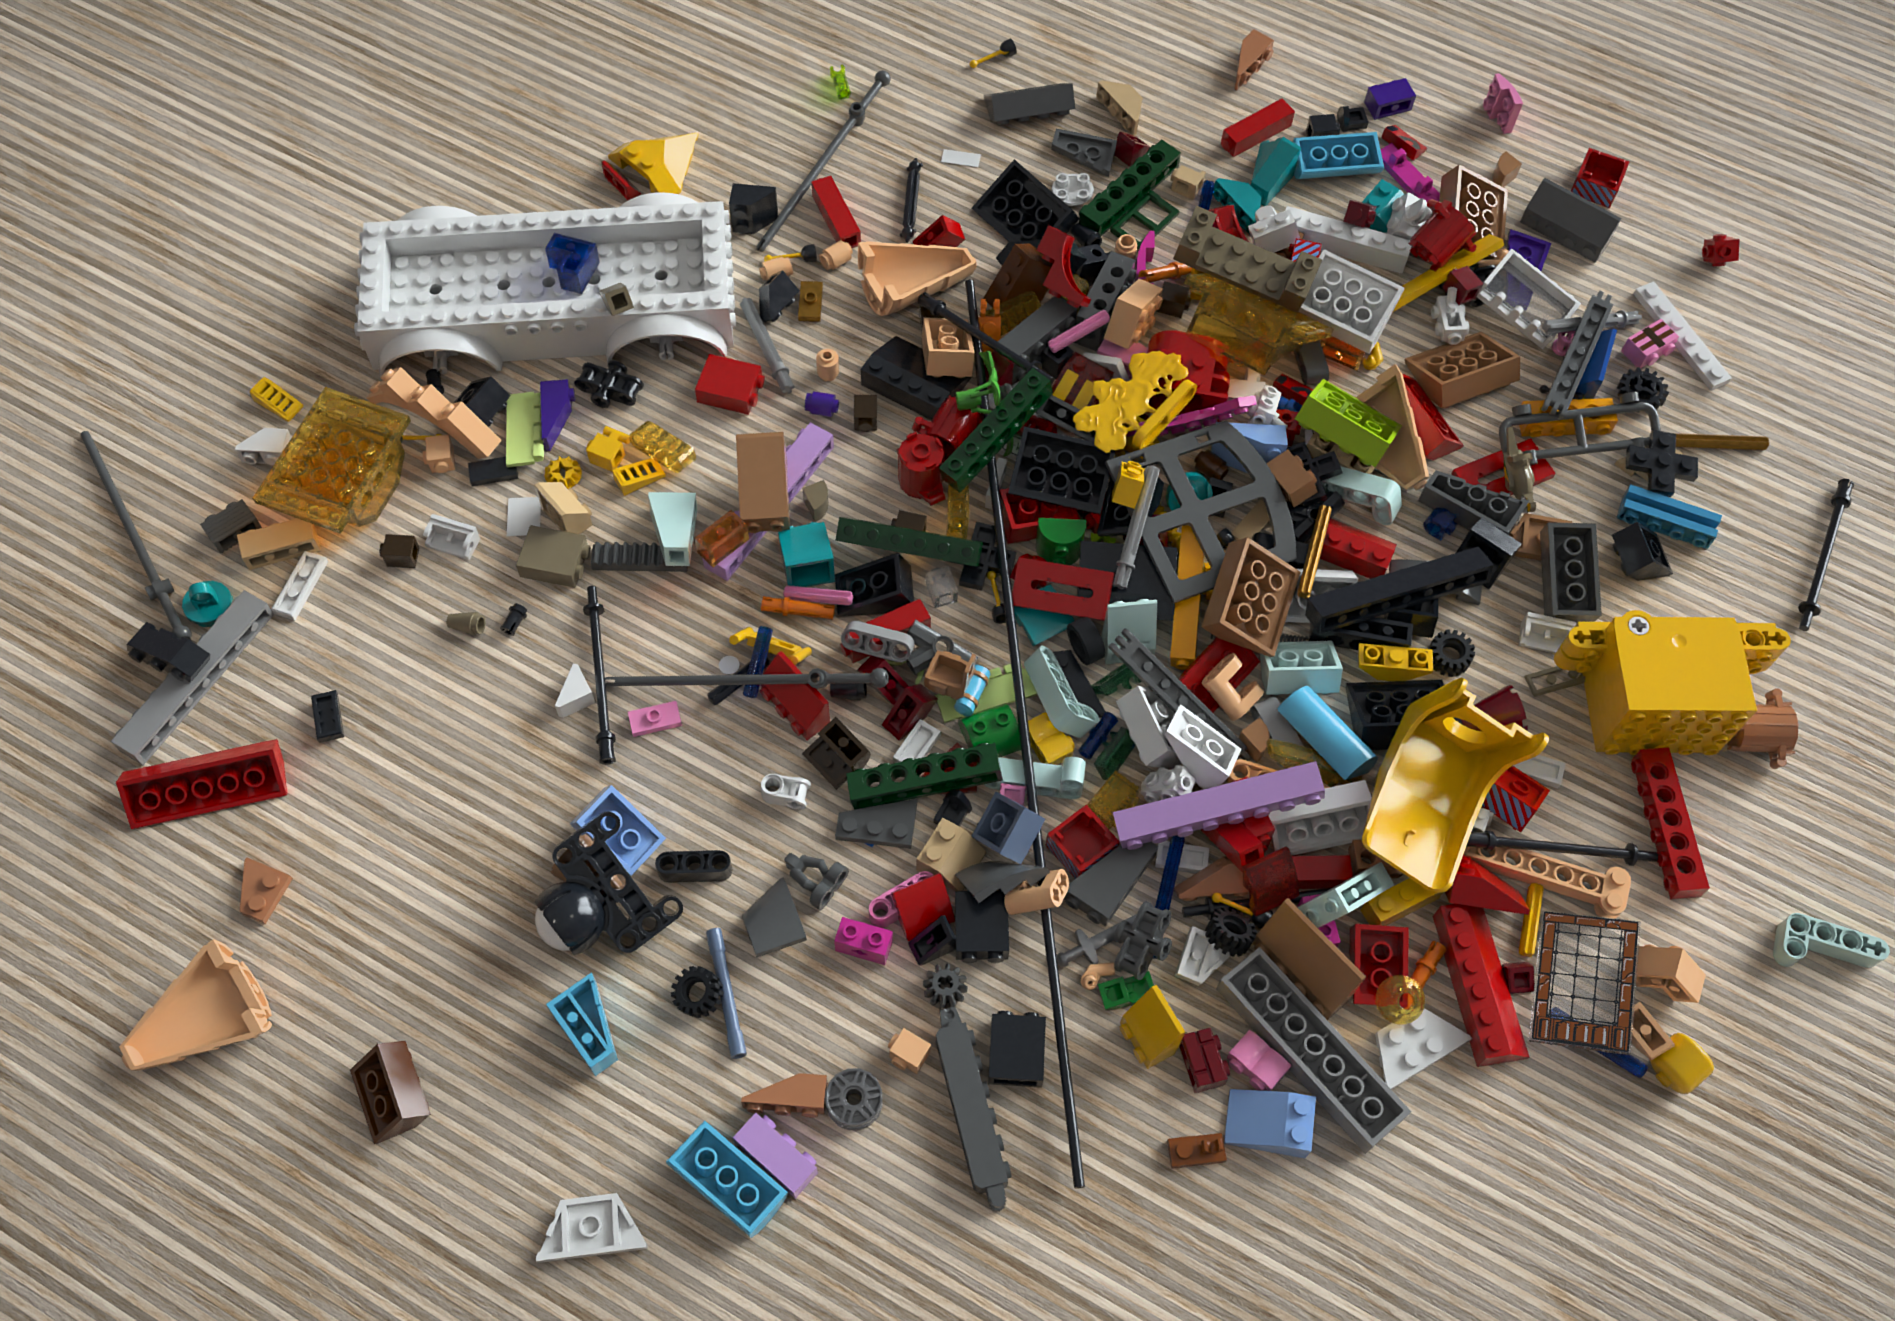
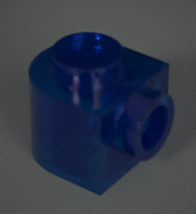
(1440, 523)

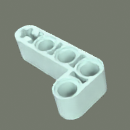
(1368, 490)
(1057, 696)
(1050, 779)
(1862, 950)

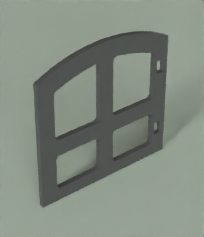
(1196, 511)

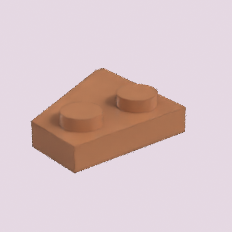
(261, 890)

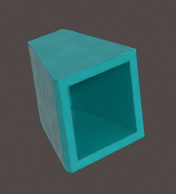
(807, 555)

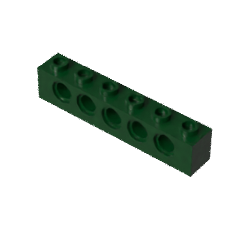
(1130, 187)
(996, 430)
(909, 541)
(934, 783)

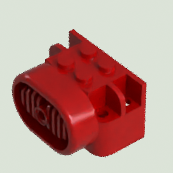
(1203, 367)

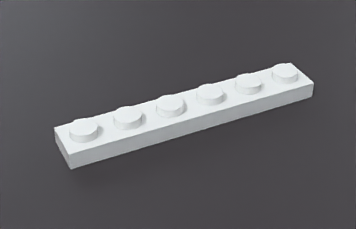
(1688, 343)

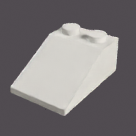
(1201, 748)

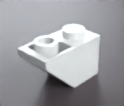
(263, 446)

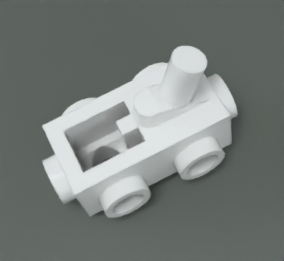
(1450, 318)
(1266, 407)
(1167, 784)

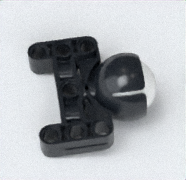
(576, 913)

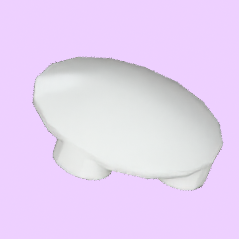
(1073, 188)

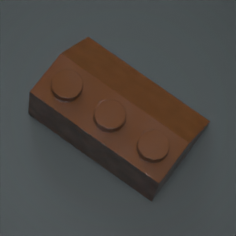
(1020, 273)
(389, 1091)

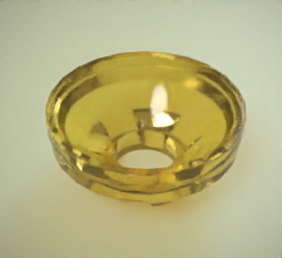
(1388, 999)

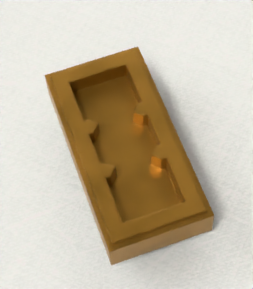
(810, 301)

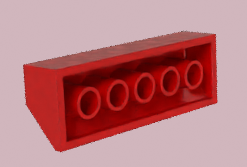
(202, 784)
(1480, 985)

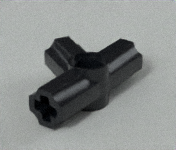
(1302, 517)

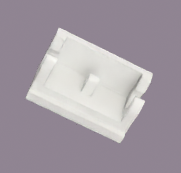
(451, 536)
(1543, 632)

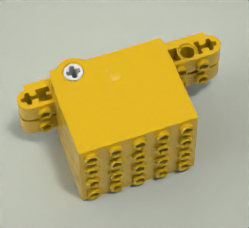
(1669, 679)

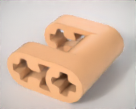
(1230, 701)
(1031, 898)

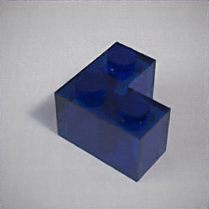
(574, 261)

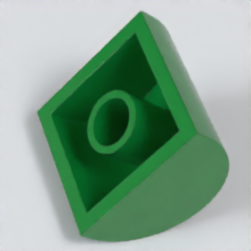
(1060, 539)
(992, 726)

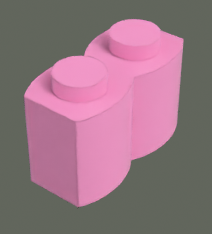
(1258, 1062)

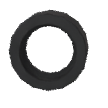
(1086, 640)

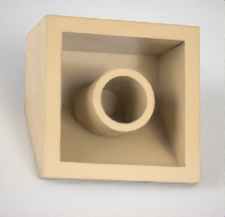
(563, 507)
(949, 852)

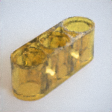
(1016, 310)
(662, 446)
(957, 512)

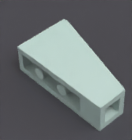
(674, 523)
(1347, 895)

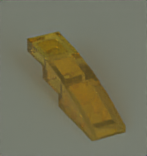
(1293, 755)

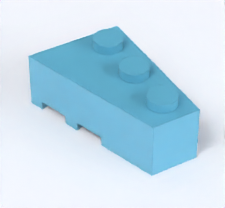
(585, 1023)

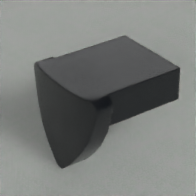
(1352, 118)
(954, 808)

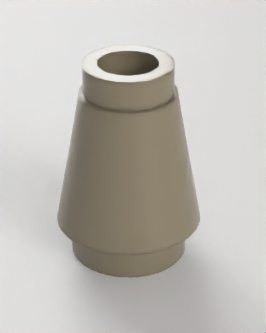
(469, 623)

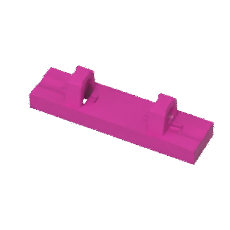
(1407, 175)

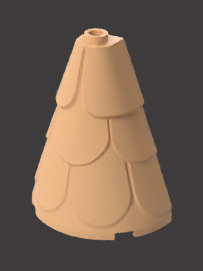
(902, 272)
(1405, 456)
(201, 1010)

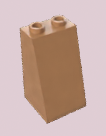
(763, 481)

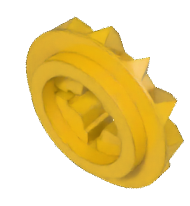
(572, 470)

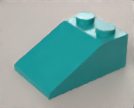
(1383, 197)

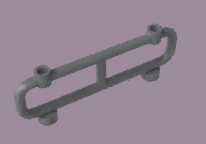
(1628, 403)

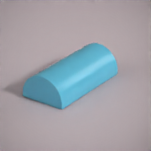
(1338, 155)
(1327, 733)
(728, 1179)

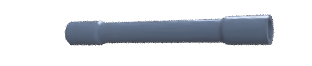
(734, 1033)

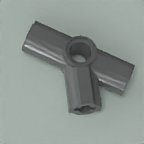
(926, 639)

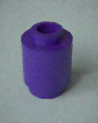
(821, 404)

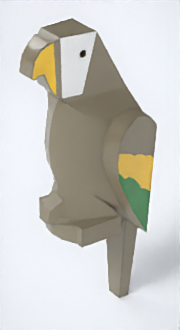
(1518, 473)

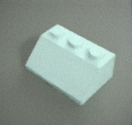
(1302, 665)

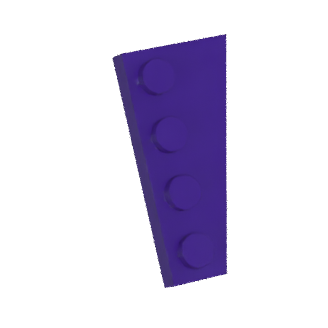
(1529, 247)

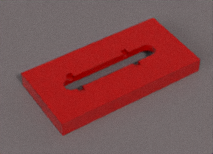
(1495, 462)
(1027, 597)

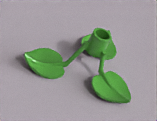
(972, 397)

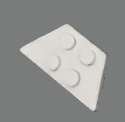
(1415, 1046)
(590, 1229)

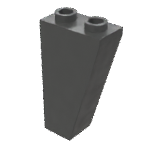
(1062, 415)
(1109, 882)

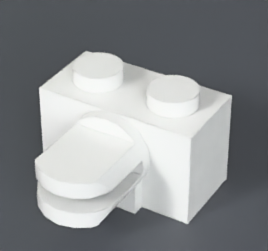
(1408, 216)
(1273, 230)

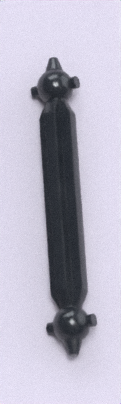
(911, 200)

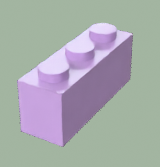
(776, 1154)

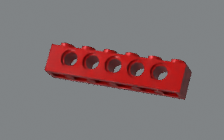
(1674, 810)

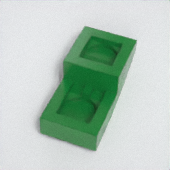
(1124, 992)

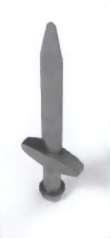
(1087, 946)

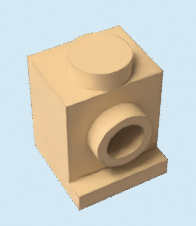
(1187, 181)

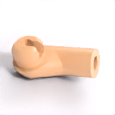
(1501, 253)
(1095, 972)

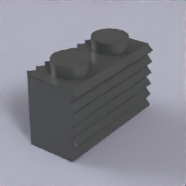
(227, 524)

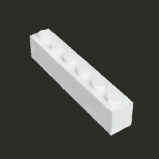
(1353, 241)

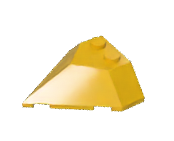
(658, 160)

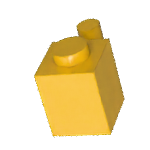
(607, 450)

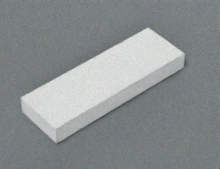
(299, 585)

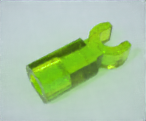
(840, 82)

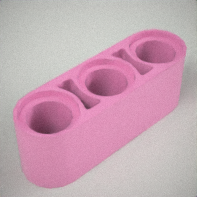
(887, 903)

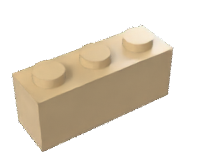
(277, 543)

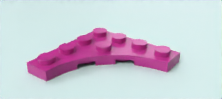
(1194, 420)

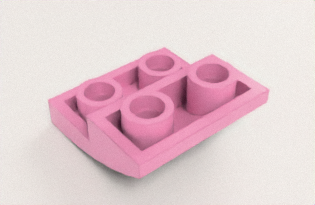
(1503, 103)

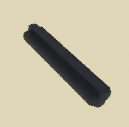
(723, 691)

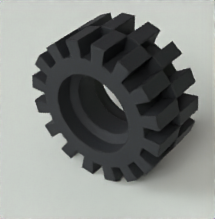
(1458, 643)
(1230, 932)
(683, 987)

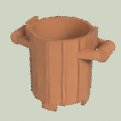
(1769, 730)

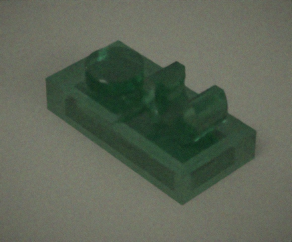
(1109, 683)
(1114, 753)

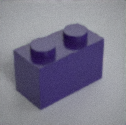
(1389, 98)

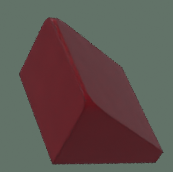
(1519, 977)

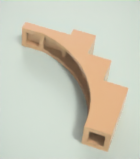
(426, 401)

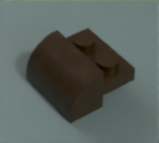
(836, 753)

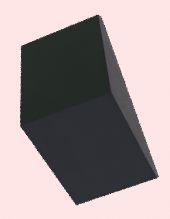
(933, 941)

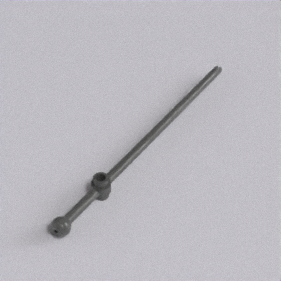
(856, 118)
(158, 589)
(877, 678)

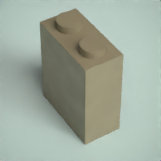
(553, 556)

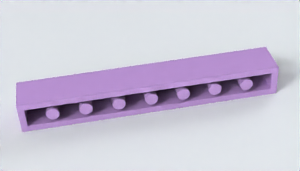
(803, 459)
(1219, 805)

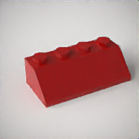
(1436, 434)

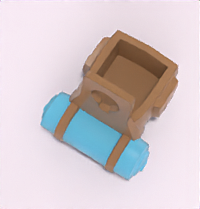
(957, 679)

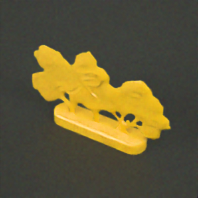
(1124, 401)

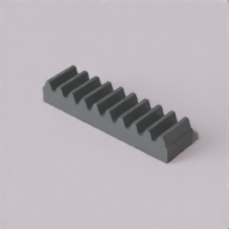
(630, 558)

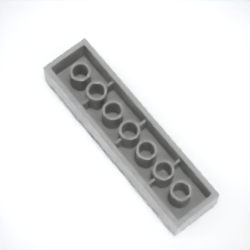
(1314, 1049)

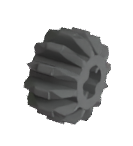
(945, 995)

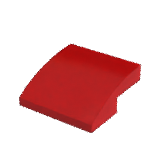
(922, 905)

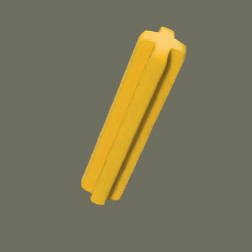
(1531, 921)

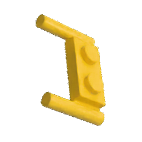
(793, 652)

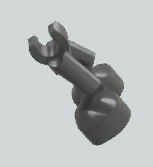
(831, 882)

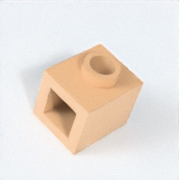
(439, 454)
(908, 1051)

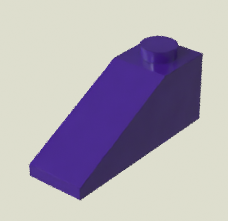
(555, 409)

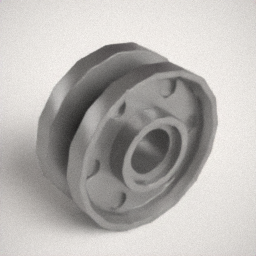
(853, 1082)

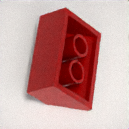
(1356, 550)
(797, 702)

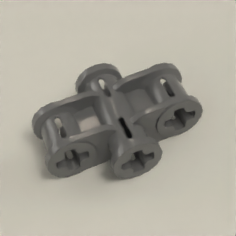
(1142, 940)

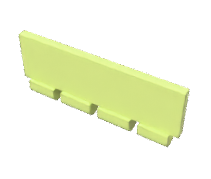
(524, 430)
(997, 692)

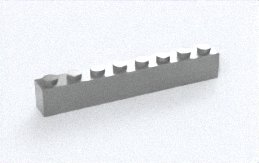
(176, 698)

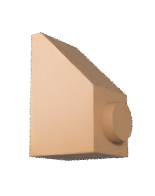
(1648, 1035)

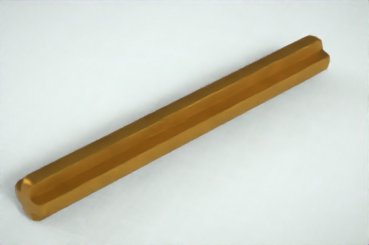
(1722, 441)
(1314, 552)

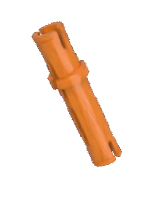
(1173, 270)
(795, 607)
(1427, 965)

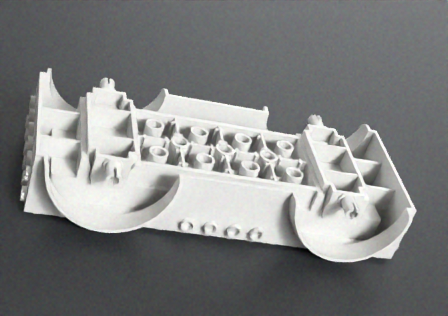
(486, 289)

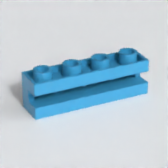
(1669, 516)

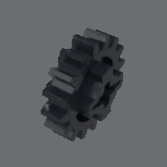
(1646, 384)

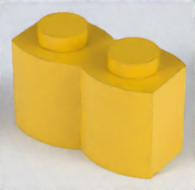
(1048, 742)

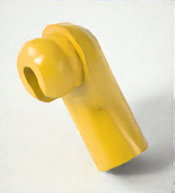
(1374, 359)

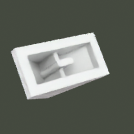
(574, 694)

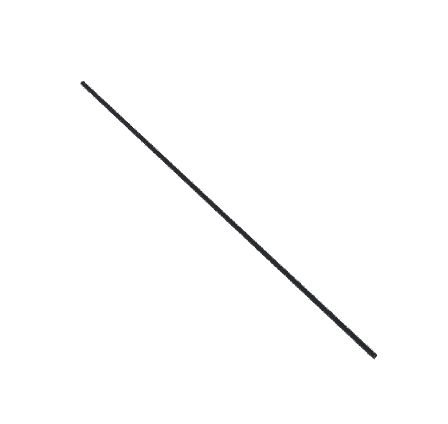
(1046, 915)

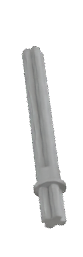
(1619, 319)
(779, 371)
(1135, 530)

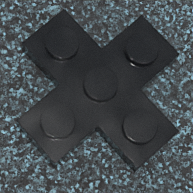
(1662, 463)
(1322, 467)
(975, 576)

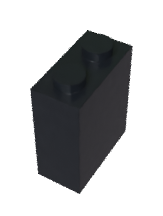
(981, 928)
(1017, 1049)

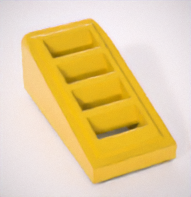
(265, 389)
(634, 484)

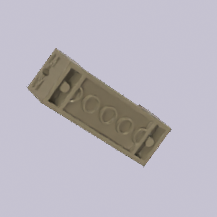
(1245, 263)

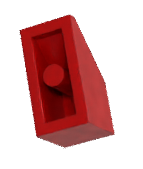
(941, 233)

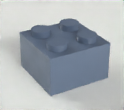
(1008, 828)

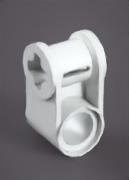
(787, 791)

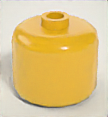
(1683, 1065)

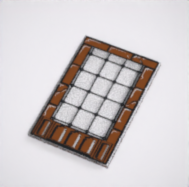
(1585, 982)

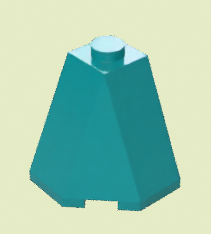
(1274, 167)

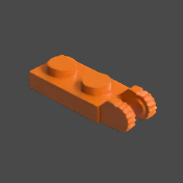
(990, 324)

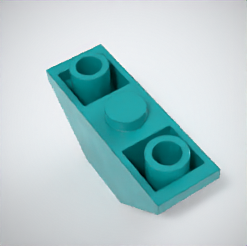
(1242, 196)

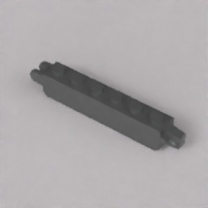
(971, 1108)

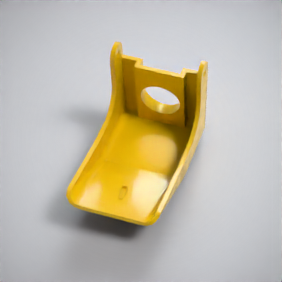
(1438, 781)

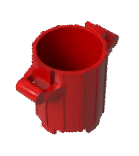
(1442, 235)
(949, 425)
(919, 467)

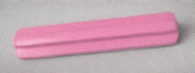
(1079, 331)
(818, 595)

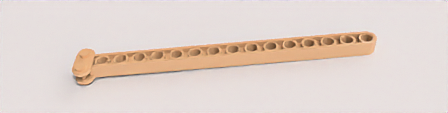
(1608, 890)

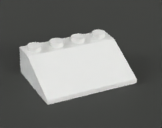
(1351, 301)

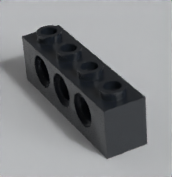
(1371, 631)

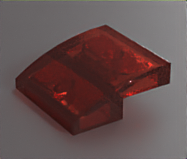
(1270, 880)

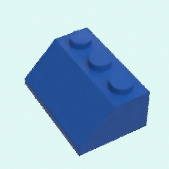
(1597, 365)

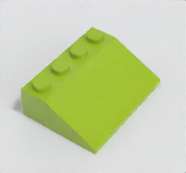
(1348, 423)

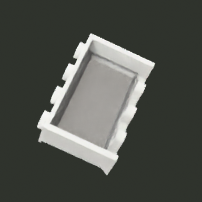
(1526, 297)

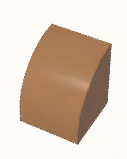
(1506, 169)
(1255, 739)

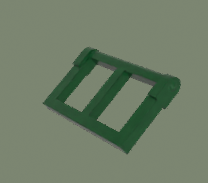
(1155, 198)

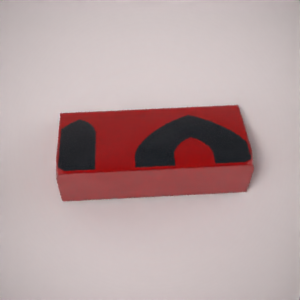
(1401, 139)
(619, 181)
(1292, 389)

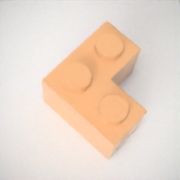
(1670, 970)

